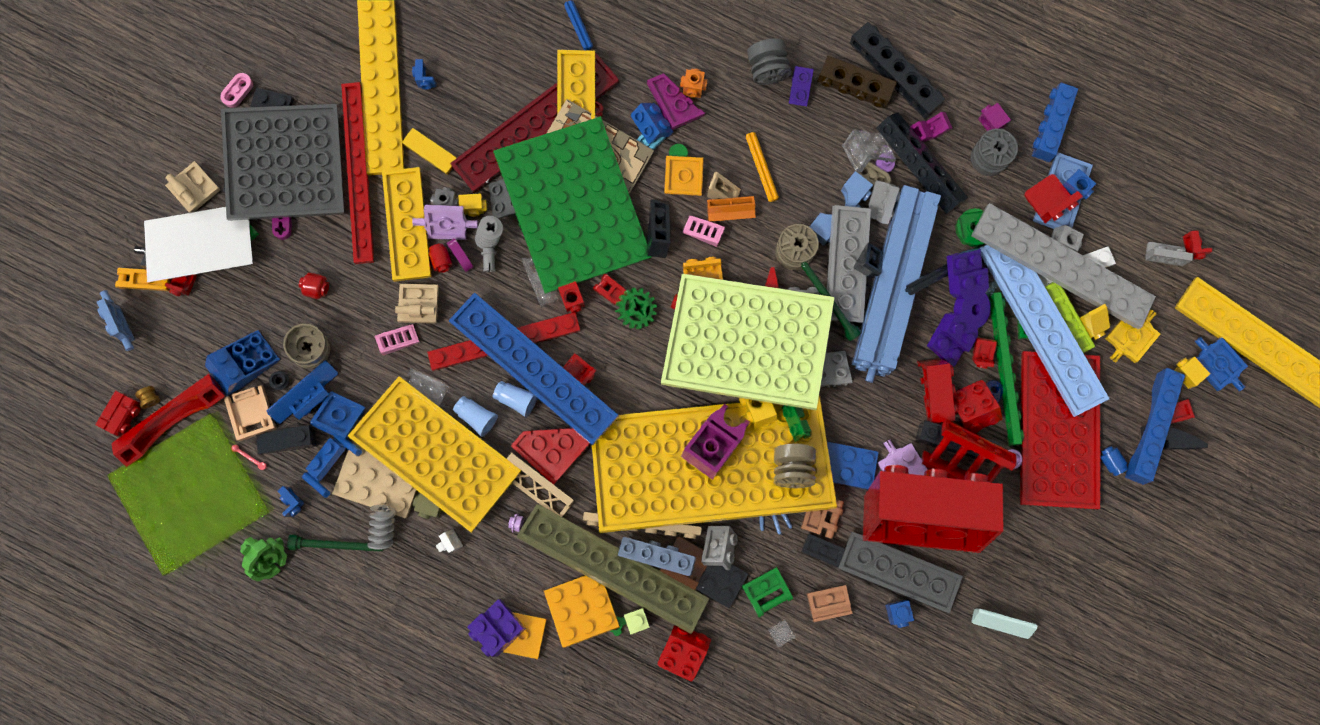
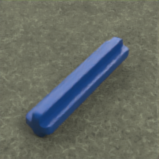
(578, 25)

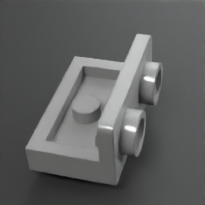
(882, 201)

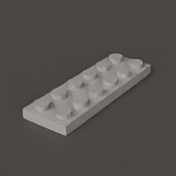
(847, 240)

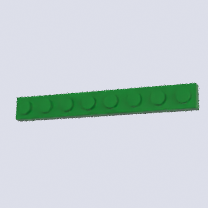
(1006, 376)

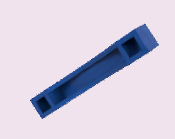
(1148, 453)

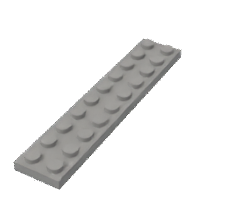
(1063, 266)

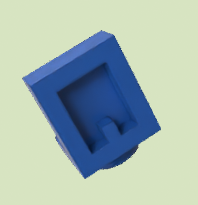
(288, 497)

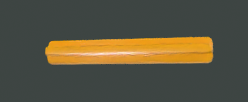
(762, 167)

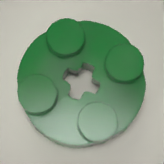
(963, 226)

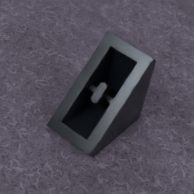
(870, 261)

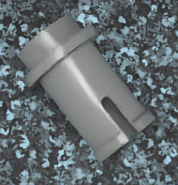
(488, 259)

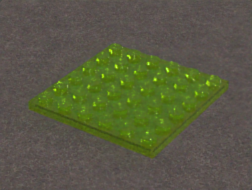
(187, 494)

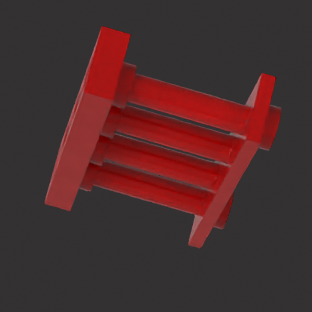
(968, 441)

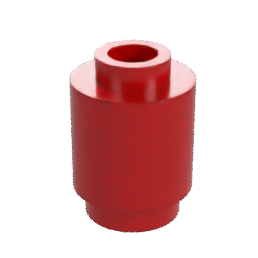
(440, 258)

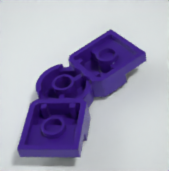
(971, 309)

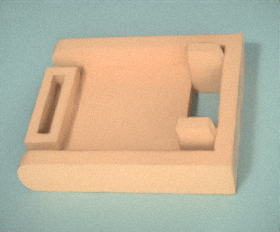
(249, 410)

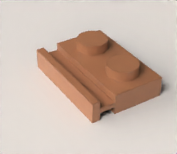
(829, 603)

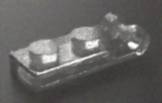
(544, 299)

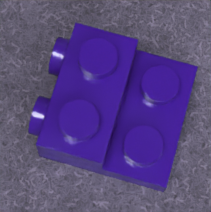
(495, 629)

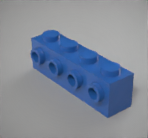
(1054, 123)

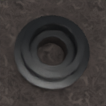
(275, 376)

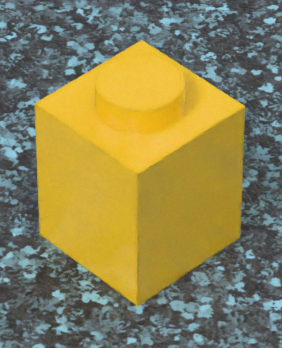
(1193, 371)

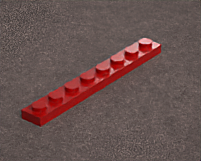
(536, 332)

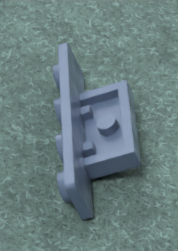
(657, 556)

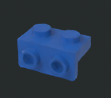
(651, 122)

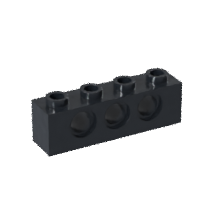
(930, 434)

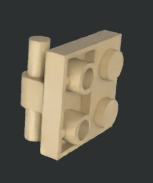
(192, 187)
(417, 303)

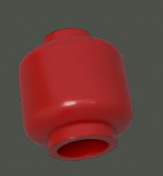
(314, 285)

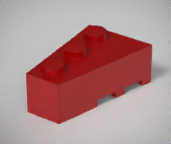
(938, 390)

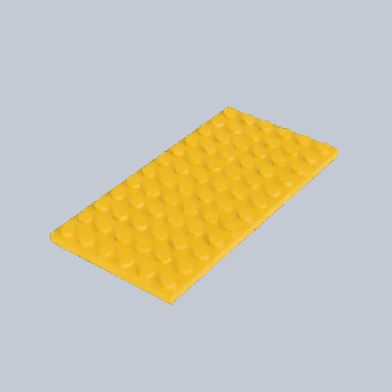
(649, 484)

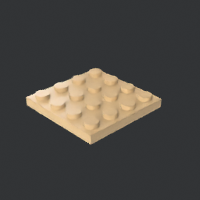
(372, 483)

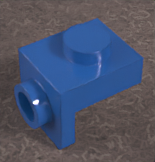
(419, 73)

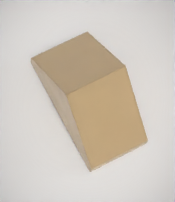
(722, 188)

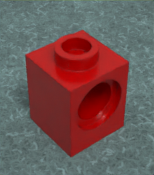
(571, 289)

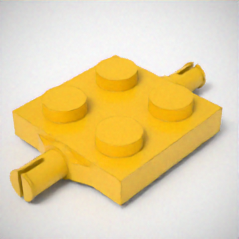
(1132, 341)

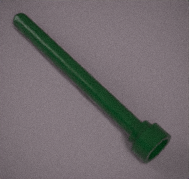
(851, 331)
(296, 542)

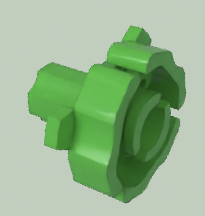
(261, 556)

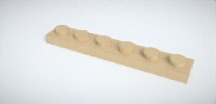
(688, 531)

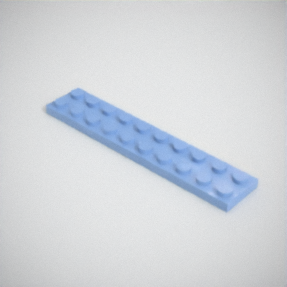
(1046, 332)

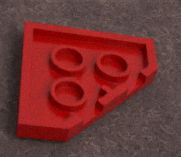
(550, 450)

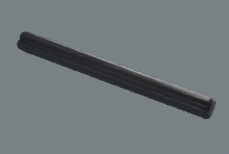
(929, 278)

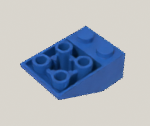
(241, 362)

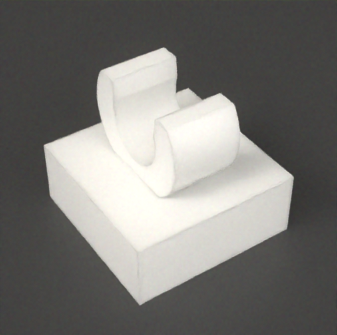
(449, 542)

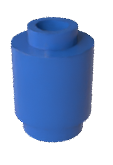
(1114, 460)

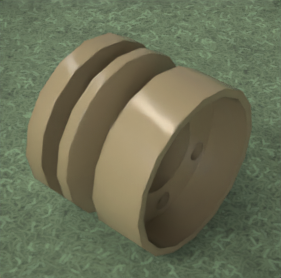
(792, 256)
(295, 346)
(794, 466)

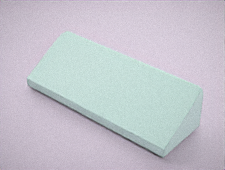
(1003, 623)

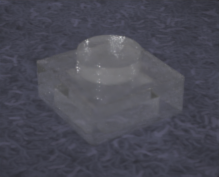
(781, 633)

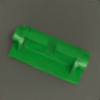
(797, 427)

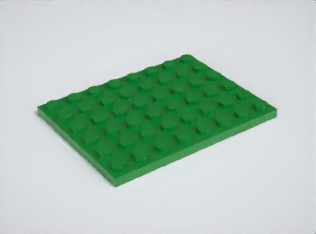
(572, 204)

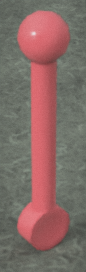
(262, 466)

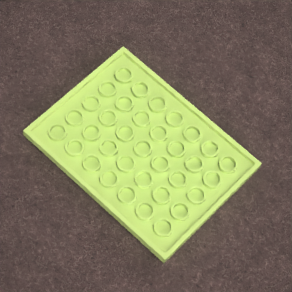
(748, 341)

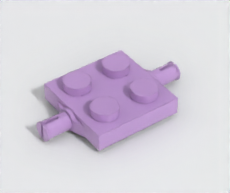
(445, 222)
(903, 456)

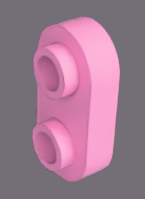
(235, 90)

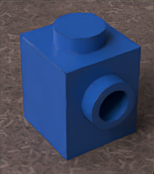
(899, 613)

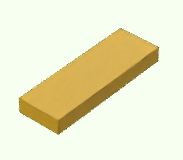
(429, 150)

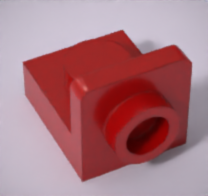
(1193, 243)
(181, 285)

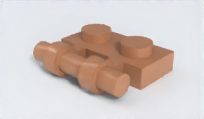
(814, 520)

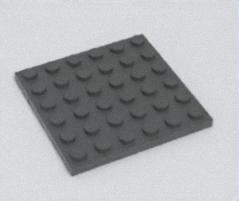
(282, 161)

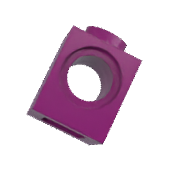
(994, 117)

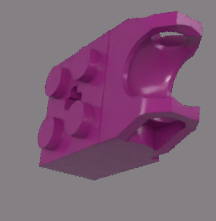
(716, 436)

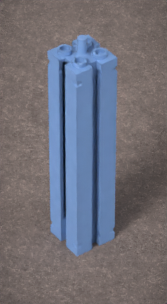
(888, 301)

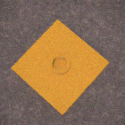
(683, 175)
(530, 640)

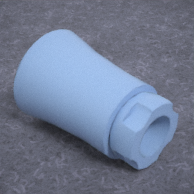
(515, 398)
(475, 415)

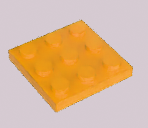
(581, 610)

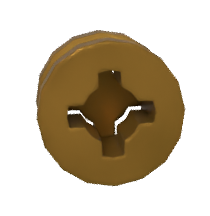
(147, 397)

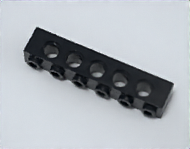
(885, 67)
(921, 162)

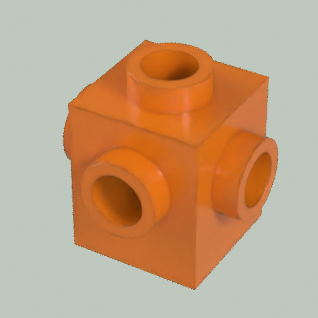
(693, 83)

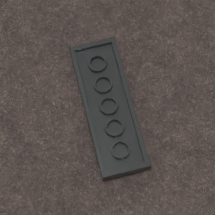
(900, 572)

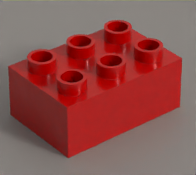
(933, 510)

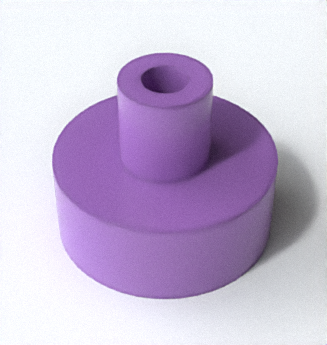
(885, 165)

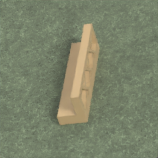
(545, 484)

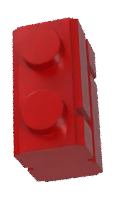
(119, 414)

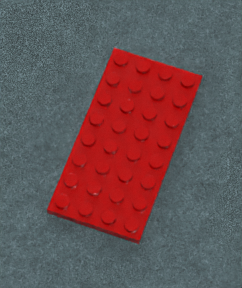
(1057, 449)

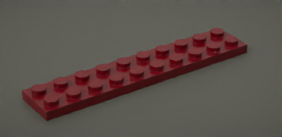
(479, 164)

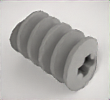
(488, 232)
(382, 528)

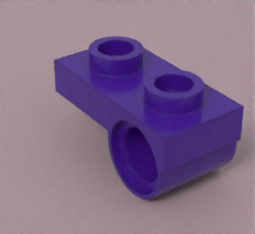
(800, 86)

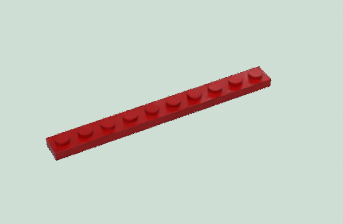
(357, 174)

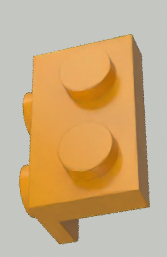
(708, 268)

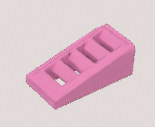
(706, 224)
(392, 348)

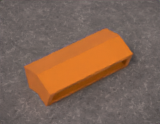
(731, 208)

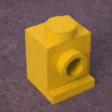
(473, 204)

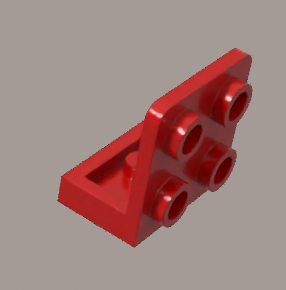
(1051, 198)
(977, 407)
(684, 653)

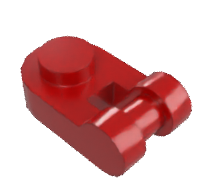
(613, 293)

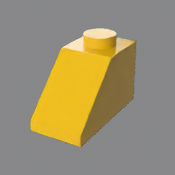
(1096, 322)

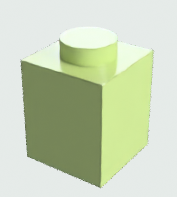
(636, 621)

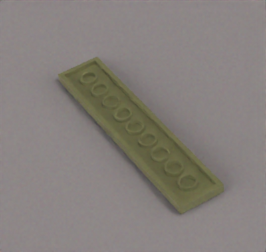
(622, 575)

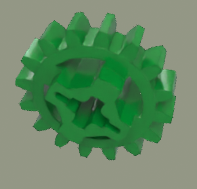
(640, 314)

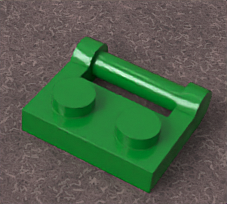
(764, 586)

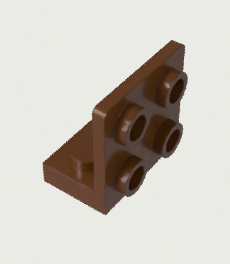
(689, 549)

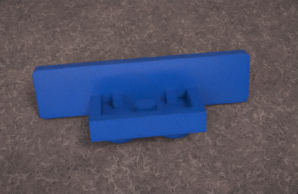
(304, 395)

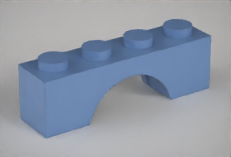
(854, 191)

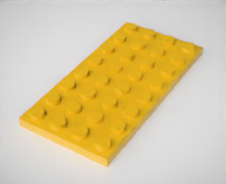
(434, 454)

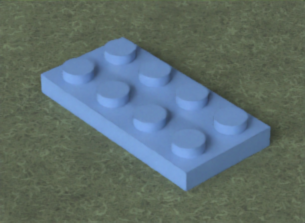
(1064, 168)

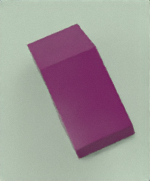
(933, 127)

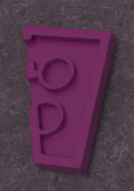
(674, 105)

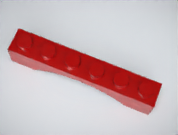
(138, 439)

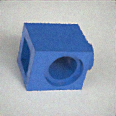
(1081, 178)

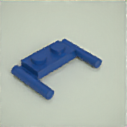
(325, 460)

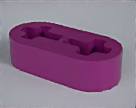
(287, 225)
(460, 255)

